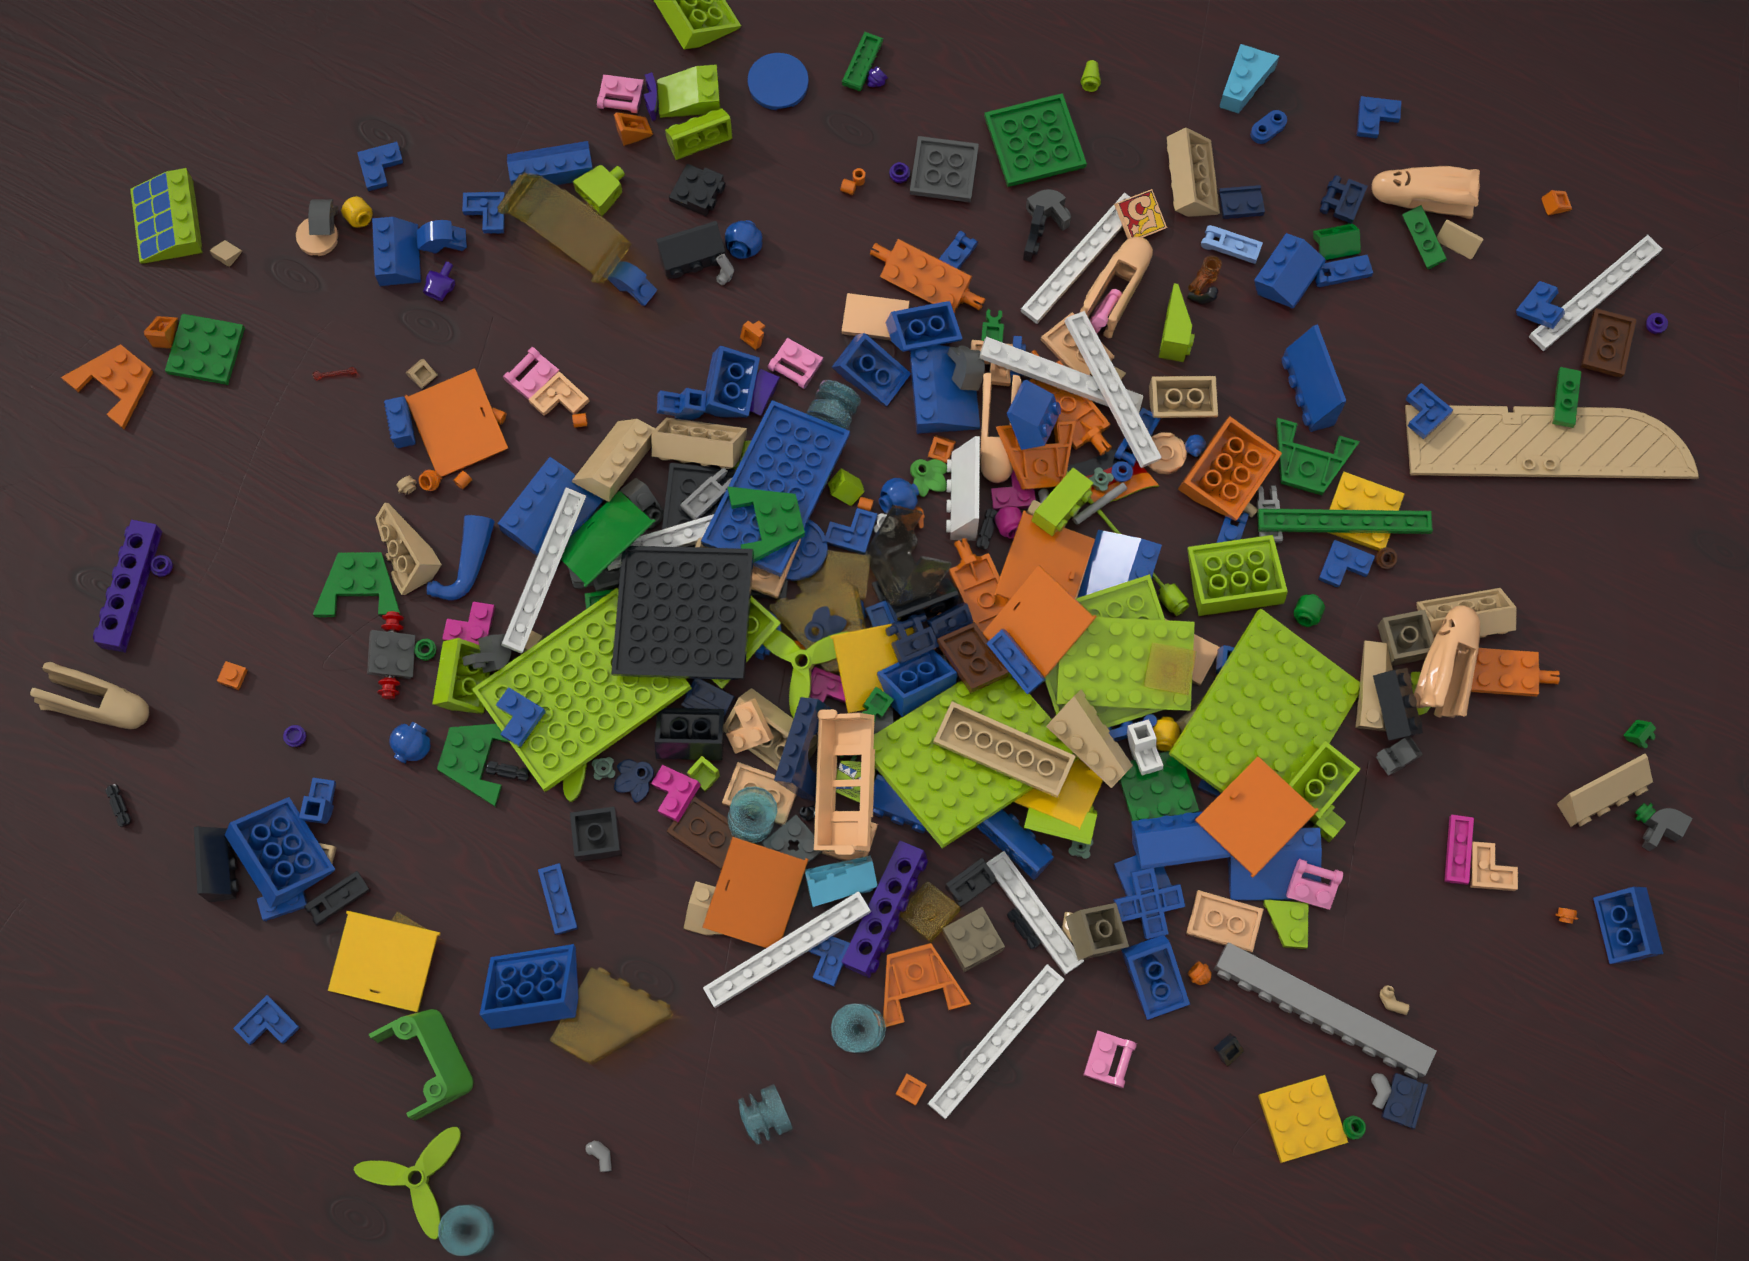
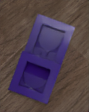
(651, 98)
(763, 389)

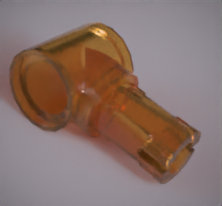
(1207, 274)

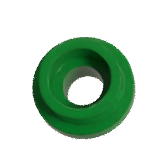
(422, 644)
(1644, 812)
(1358, 1124)

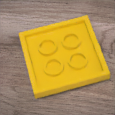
(1361, 494)
(1302, 1118)

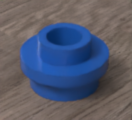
(1122, 477)

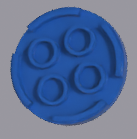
(778, 81)
(810, 553)

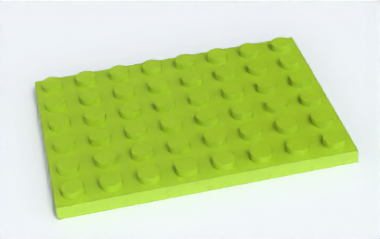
(581, 697)
(1267, 702)
(943, 787)

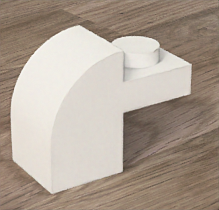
(1143, 747)

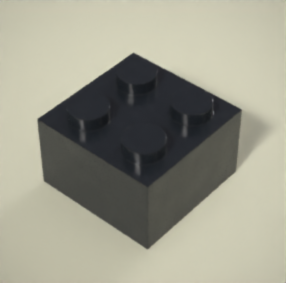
(595, 834)

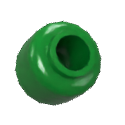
(1309, 610)

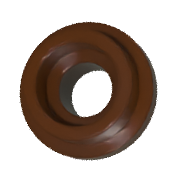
(1392, 557)

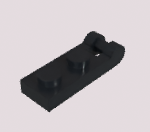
(337, 898)

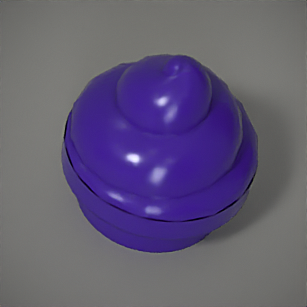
(876, 77)

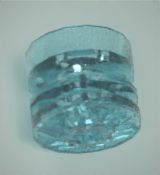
(834, 403)
(754, 803)
(847, 1034)
(765, 1114)
(453, 1224)

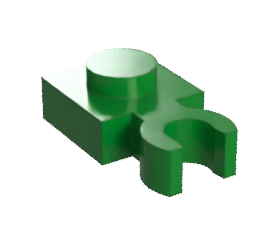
(992, 327)
(877, 703)

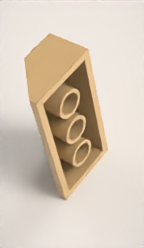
(1192, 174)
(698, 442)
(615, 458)
(1493, 607)
(779, 724)
(1606, 791)

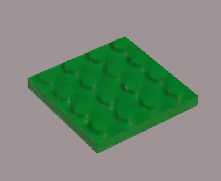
(1035, 140)

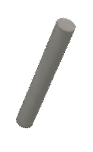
(1099, 503)

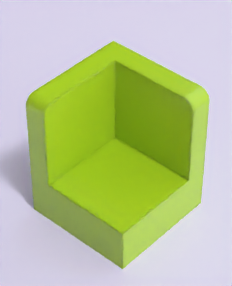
(846, 487)
(704, 773)
(1329, 824)

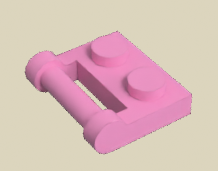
(620, 88)
(1100, 315)
(799, 358)
(535, 378)
(1313, 891)
(1102, 1057)

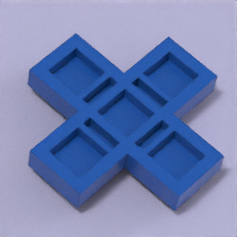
(1149, 902)

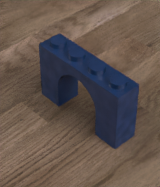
(794, 767)

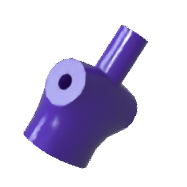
(439, 284)

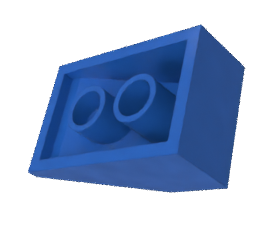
(871, 369)
(1155, 976)

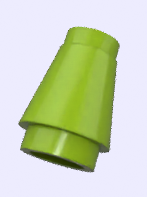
(1091, 77)

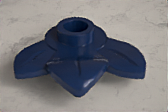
(826, 623)
(631, 781)

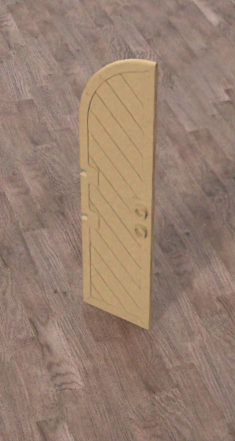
(1529, 445)

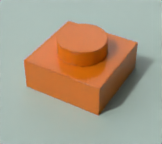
(232, 675)
(911, 1089)

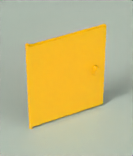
(859, 659)
(1074, 798)
(384, 958)

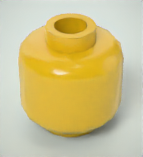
(357, 212)
(1167, 733)

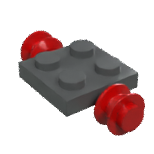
(391, 654)

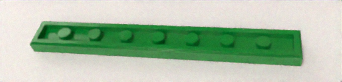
(1344, 521)

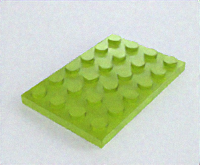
(1113, 662)

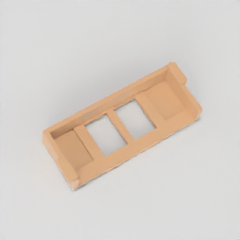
(843, 736)

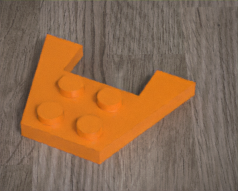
(120, 374)
(1040, 465)
(915, 973)

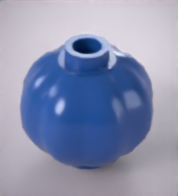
(743, 239)
(898, 493)
(409, 742)

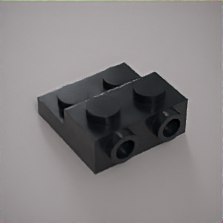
(698, 189)

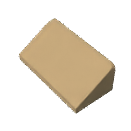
(1459, 239)

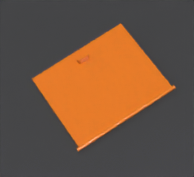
(454, 423)
(1060, 555)
(1043, 622)
(1257, 817)
(754, 893)

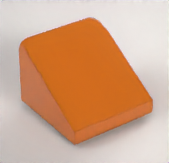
(1556, 202)
(941, 448)

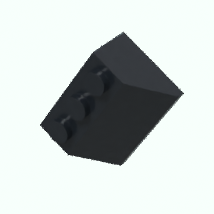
(690, 250)
(943, 599)
(1398, 704)
(689, 734)
(215, 864)

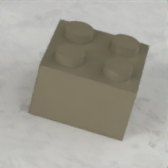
(1406, 636)
(1097, 931)
(973, 939)

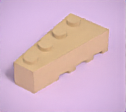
(1090, 739)

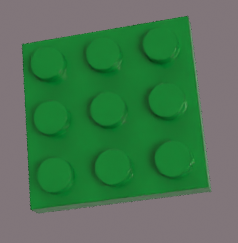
(205, 349)
(1159, 792)

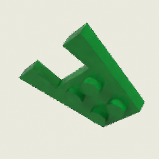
(1306, 466)
(776, 518)
(357, 576)
(466, 757)

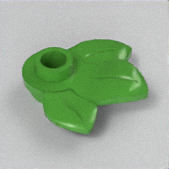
(932, 476)

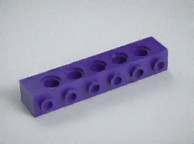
(131, 596)
(903, 856)

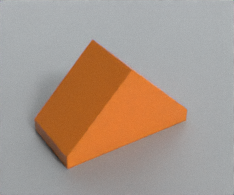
(632, 128)
(162, 332)

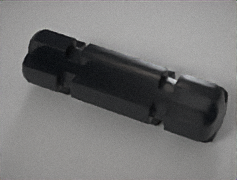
(986, 529)
(508, 771)
(118, 805)
(1023, 928)

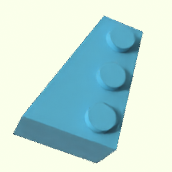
(1247, 75)
(840, 880)

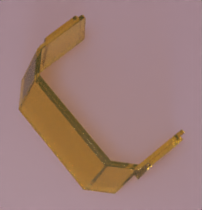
(566, 223)

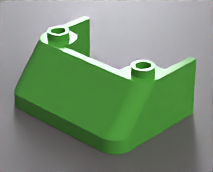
(451, 1071)

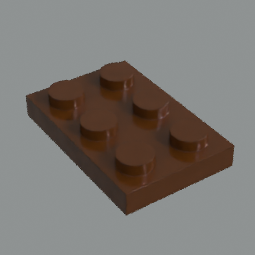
(1608, 343)
(972, 657)
(703, 832)

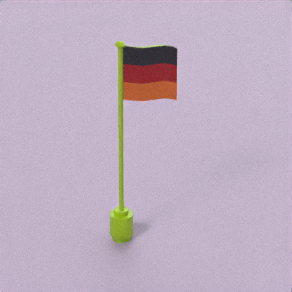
(1169, 594)

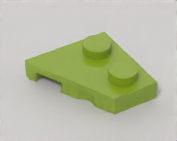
(1290, 921)

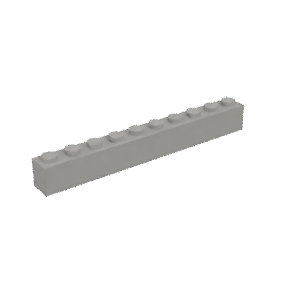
(1324, 1010)

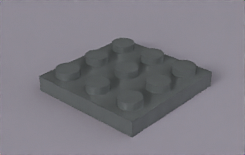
(944, 169)

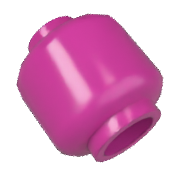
(1007, 520)

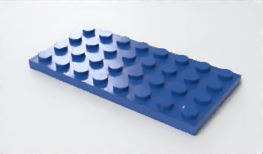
(787, 456)

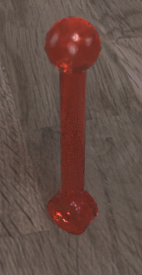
(317, 375)

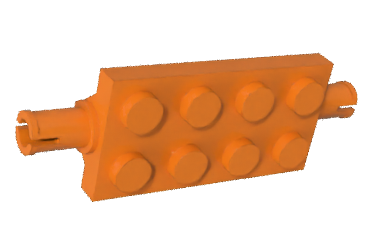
(926, 275)
(1088, 418)
(976, 583)
(1510, 673)

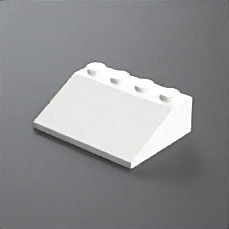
(964, 491)

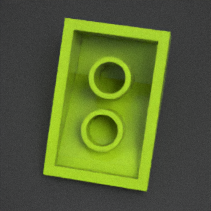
(689, 92)
(1177, 329)

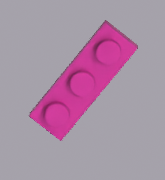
(1459, 849)

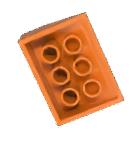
(1230, 469)

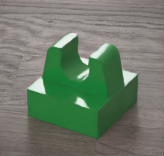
(1640, 732)

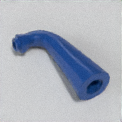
(475, 541)

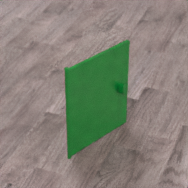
(604, 537)

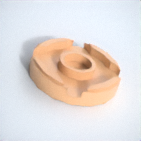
(315, 244)
(1172, 453)

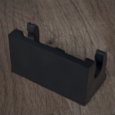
(970, 882)

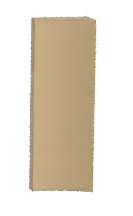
(1004, 749)

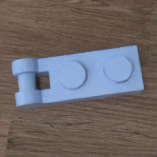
(1231, 244)

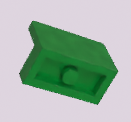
(1338, 241)

